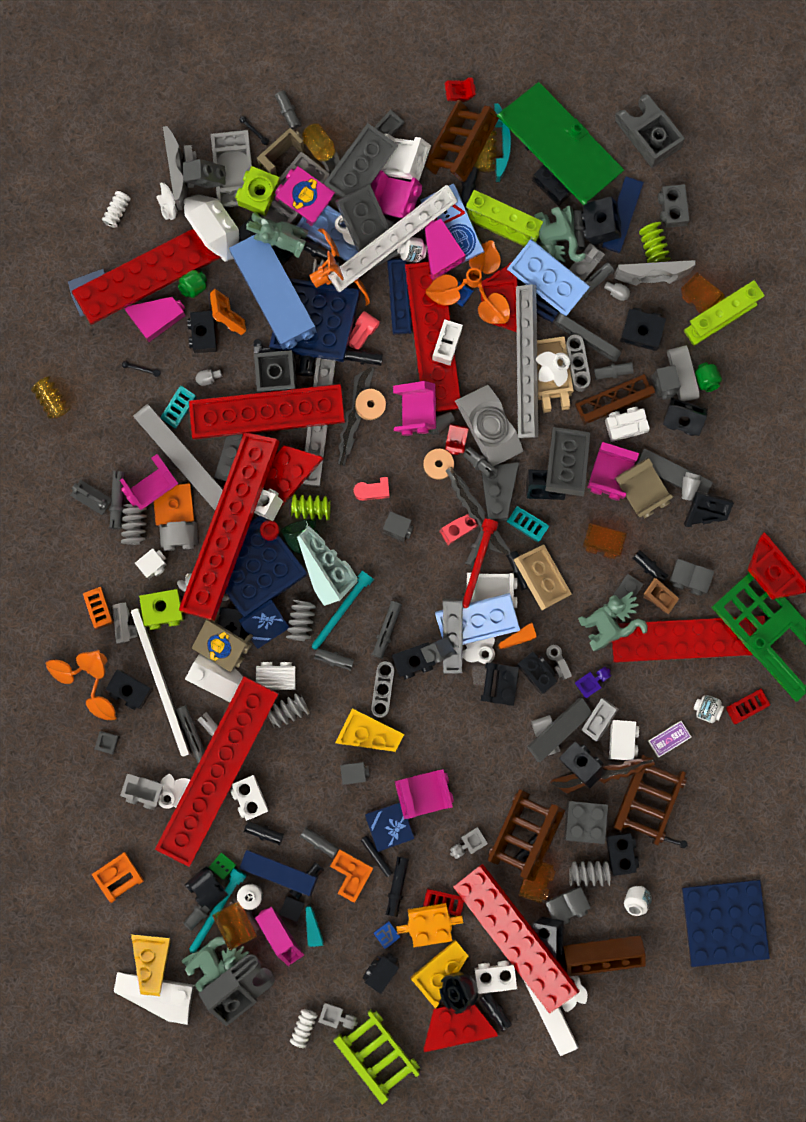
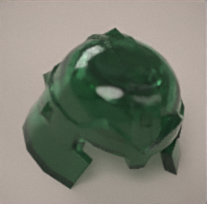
(293, 530)

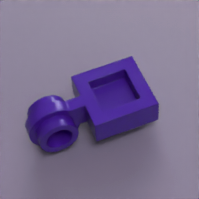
(589, 684)

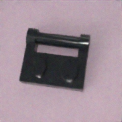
(505, 684)

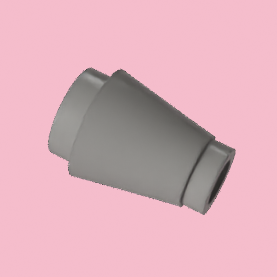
(690, 485)

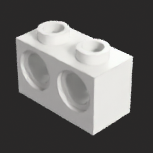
(447, 342)
(271, 509)
(255, 795)
(495, 983)

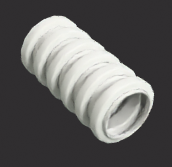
(116, 209)
(303, 1028)

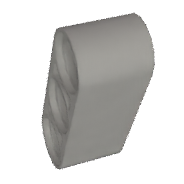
(681, 359)
(578, 372)
(388, 681)

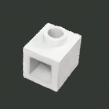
(152, 563)

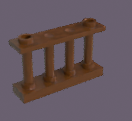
(473, 145)
(630, 802)
(543, 841)

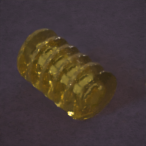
(318, 142)
(484, 160)
(49, 398)

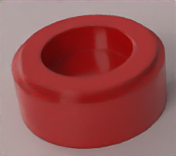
(269, 530)

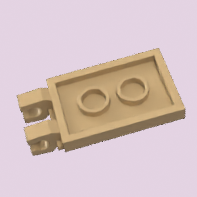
(549, 389)

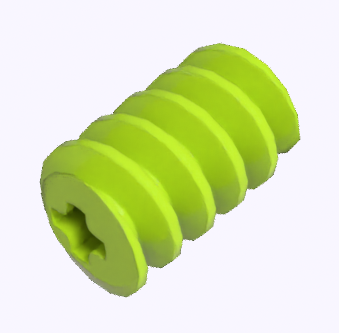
(653, 243)
(310, 507)

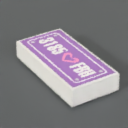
(669, 739)

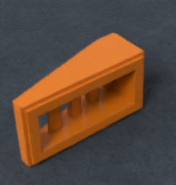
(104, 622)
(525, 634)

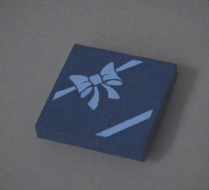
(264, 624)
(389, 827)

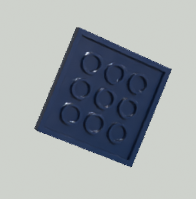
(332, 316)
(261, 570)
(725, 923)

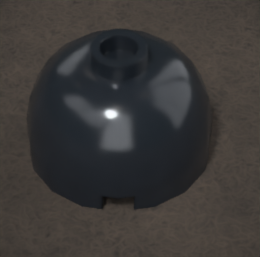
(459, 992)

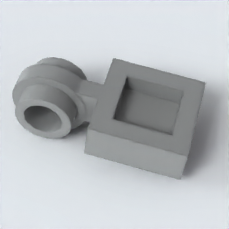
(561, 669)
(472, 841)
(332, 1016)

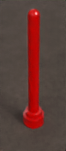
(489, 527)

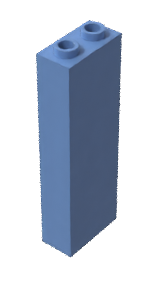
(273, 292)

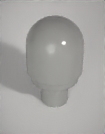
(618, 291)
(207, 377)

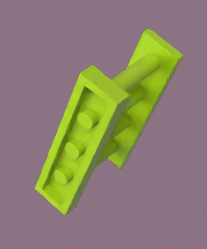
(502, 219)
(724, 313)
(357, 1059)

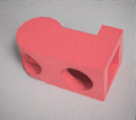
(372, 491)
(458, 528)

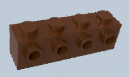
(604, 956)

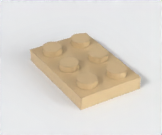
(542, 577)

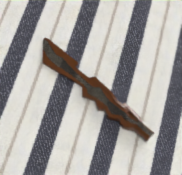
(571, 782)

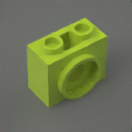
(253, 181)
(171, 615)

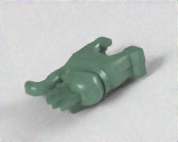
(560, 230)
(278, 233)
(607, 625)
(209, 962)

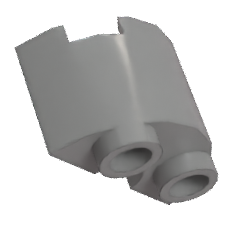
(178, 534)
(141, 790)

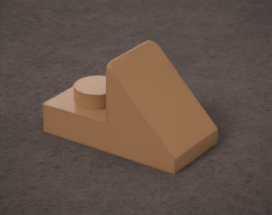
(661, 596)

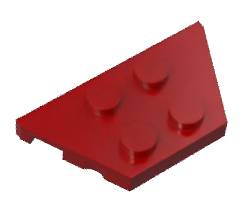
(503, 283)
(290, 470)
(774, 570)
(453, 1029)

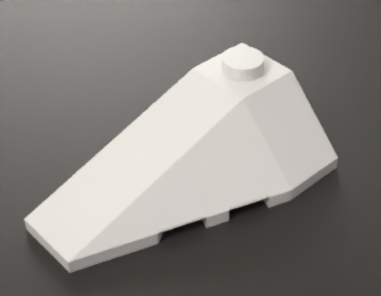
(214, 678)
(171, 1005)

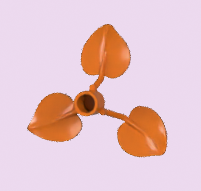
(321, 275)
(445, 287)
(94, 664)

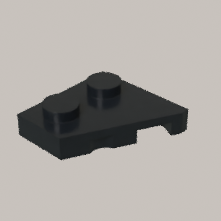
(707, 509)

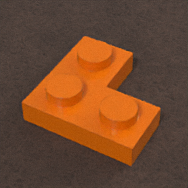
(223, 313)
(356, 872)

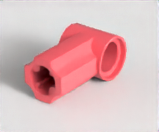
(365, 326)

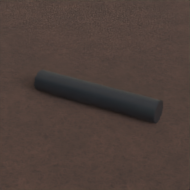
(376, 856)

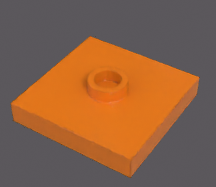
(174, 505)

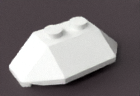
(212, 224)

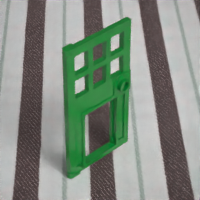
(766, 634)

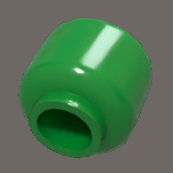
(192, 284)
(708, 377)

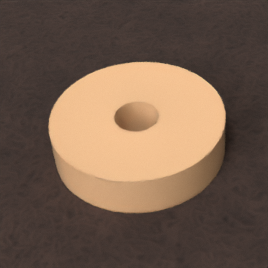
(376, 398)
(438, 455)

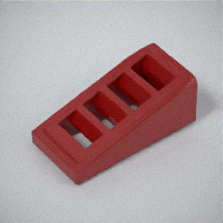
(734, 714)
(429, 892)

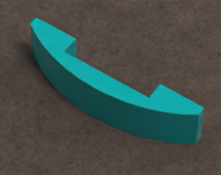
(501, 163)

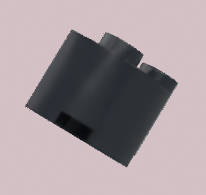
(207, 888)

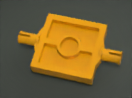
(429, 925)

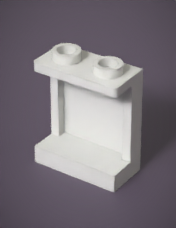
(407, 159)
(494, 585)

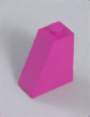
(442, 249)
(156, 316)
(279, 936)

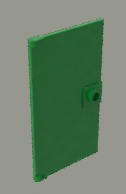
(560, 143)

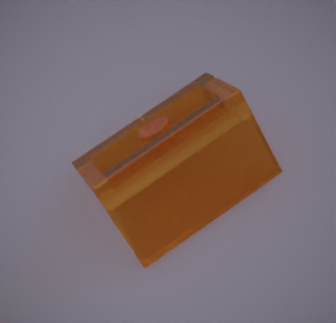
(234, 925)

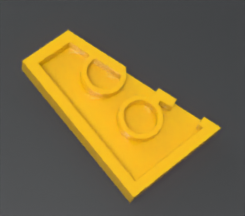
(368, 733)
(150, 962)
(430, 975)

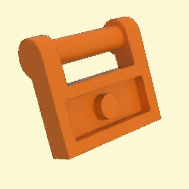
(113, 872)

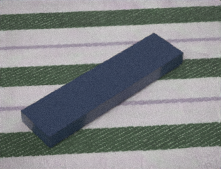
(626, 206)
(399, 297)
(278, 873)

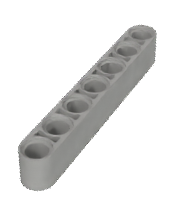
(179, 455)

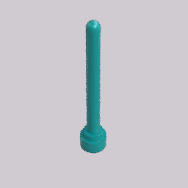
(363, 581)
(235, 879)

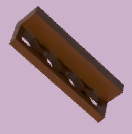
(619, 403)

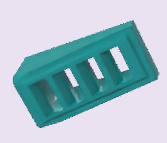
(181, 390)
(544, 526)
(314, 934)

